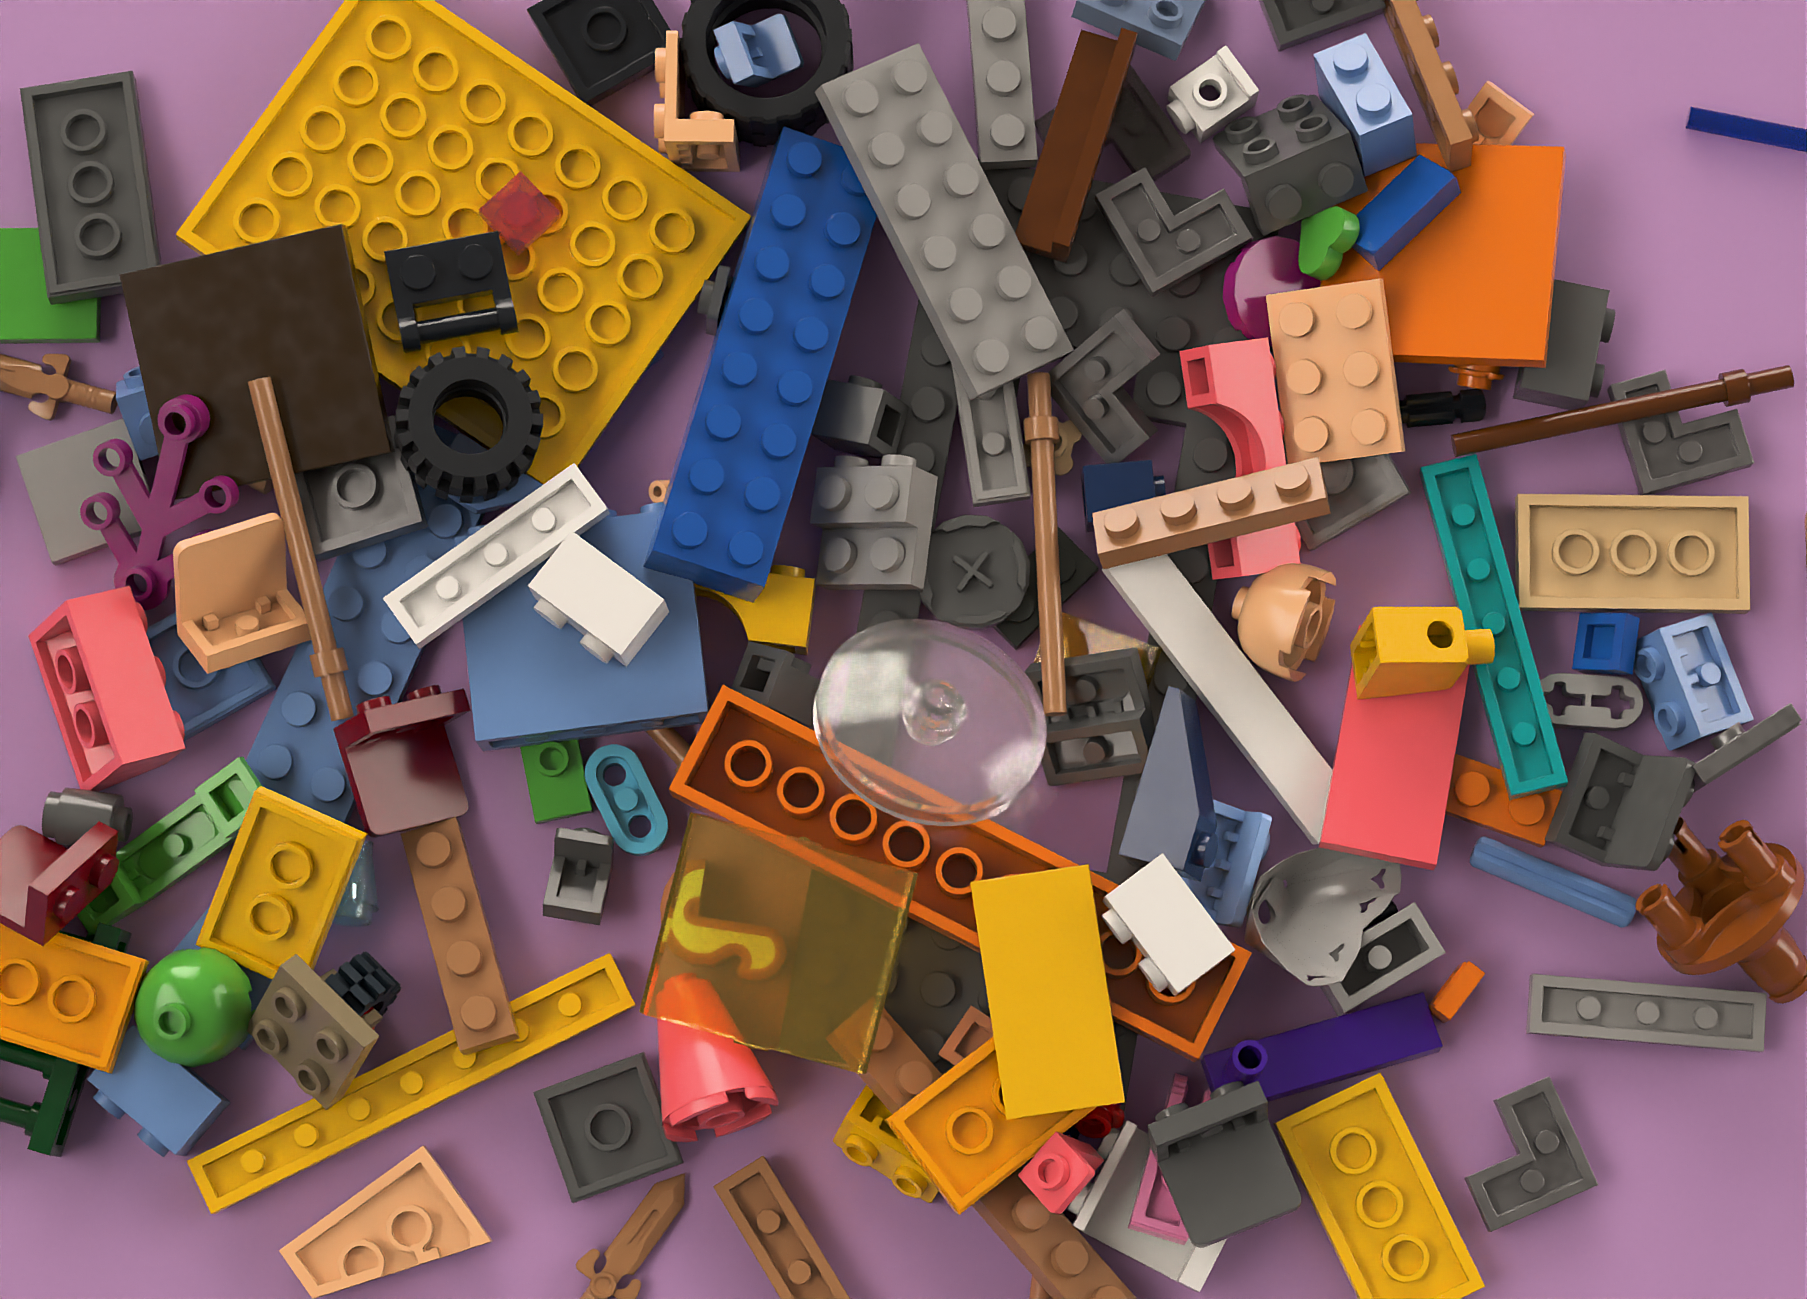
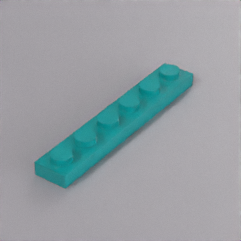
(1489, 601)

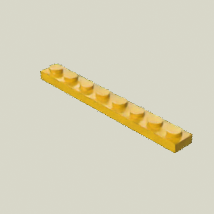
(406, 1087)

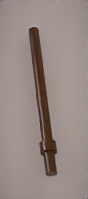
(1731, 388)

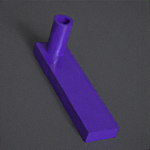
(1329, 1049)

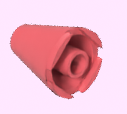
(708, 1083)

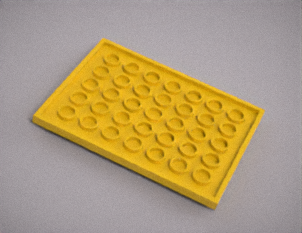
(404, 134)

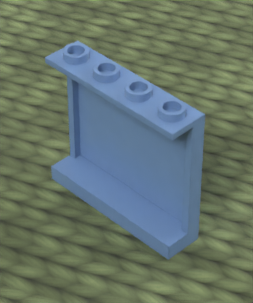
(544, 686)

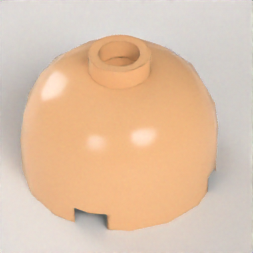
(1284, 617)

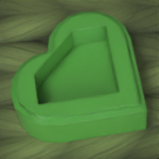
(1324, 241)

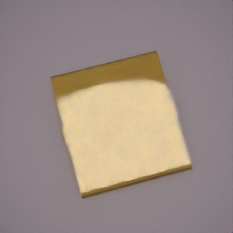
(778, 943)

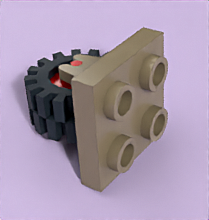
(323, 1023)

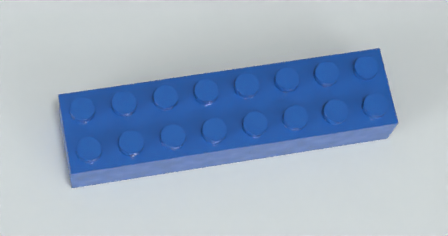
(765, 371)

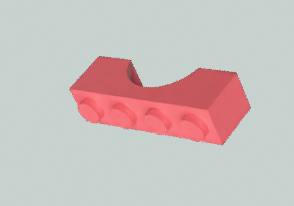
(1238, 392)

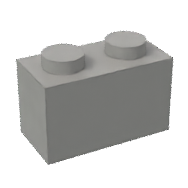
(1386, 956)

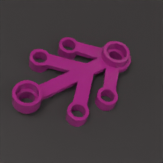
(156, 510)

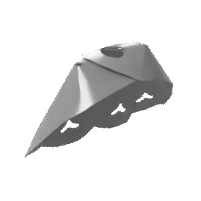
(1318, 911)

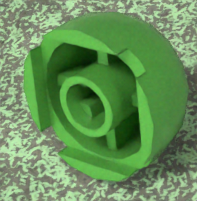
(193, 1007)

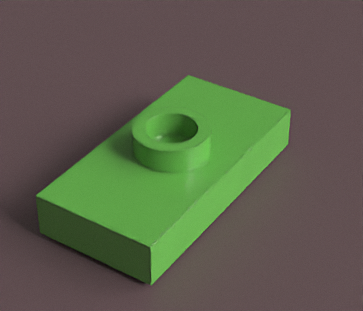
(556, 780)

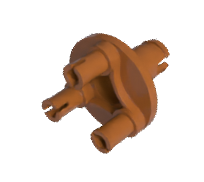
(1731, 910)

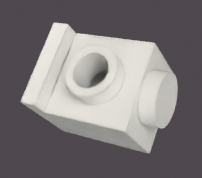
(1206, 117)

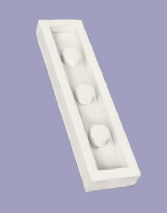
(496, 556)

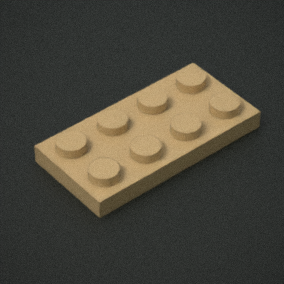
(1632, 553)

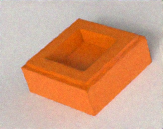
(1455, 991)

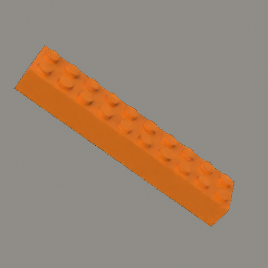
(774, 778)

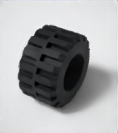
(478, 378)

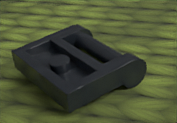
(445, 274)

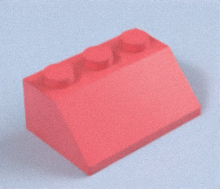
(107, 688)

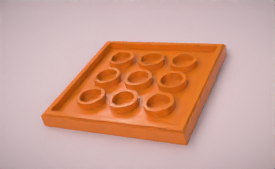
(1482, 270)

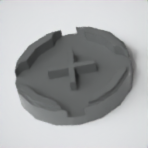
(975, 573)

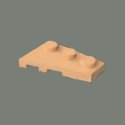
(386, 1228)

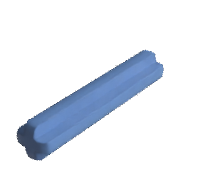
(1553, 882)

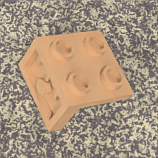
(697, 143)

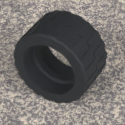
(759, 118)

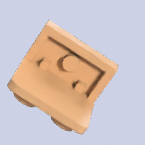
(236, 594)

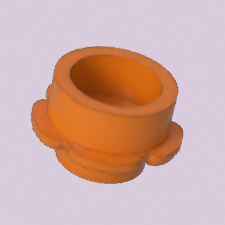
(1476, 375)

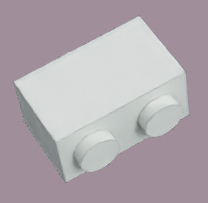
(597, 600)
(1166, 926)

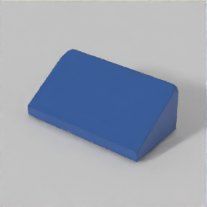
(1403, 210)

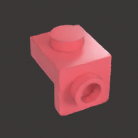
(1060, 1171)

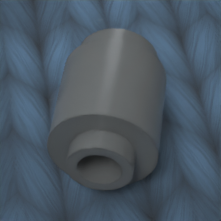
(76, 811)

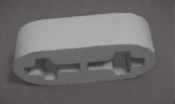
(1593, 687)

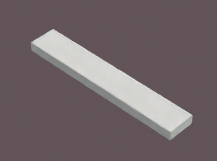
(1228, 687)

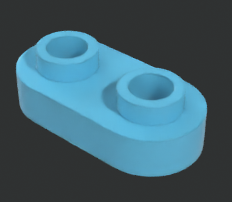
(626, 801)

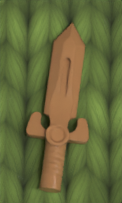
(28, 380)
(634, 1241)

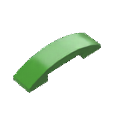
(176, 845)

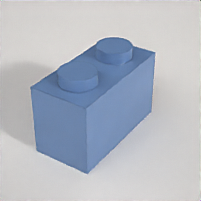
(1366, 102)
(160, 1095)

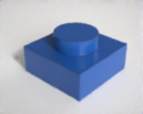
(1606, 643)

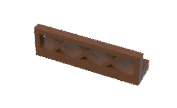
(1075, 143)

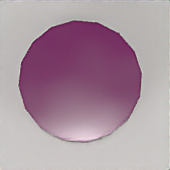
(1261, 270)

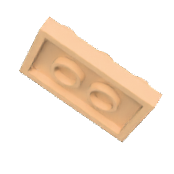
(1335, 372)

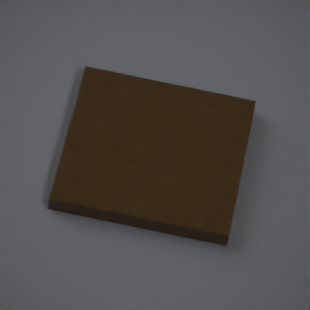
(254, 314)

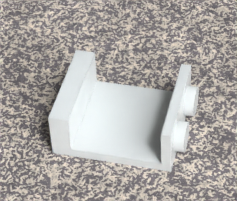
(1108, 1202)

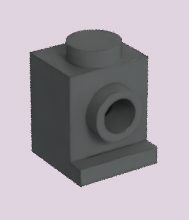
(777, 682)

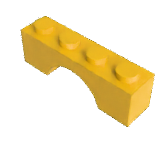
(780, 613)

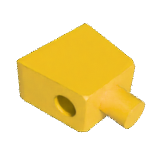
(1415, 650)

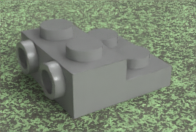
(873, 523)

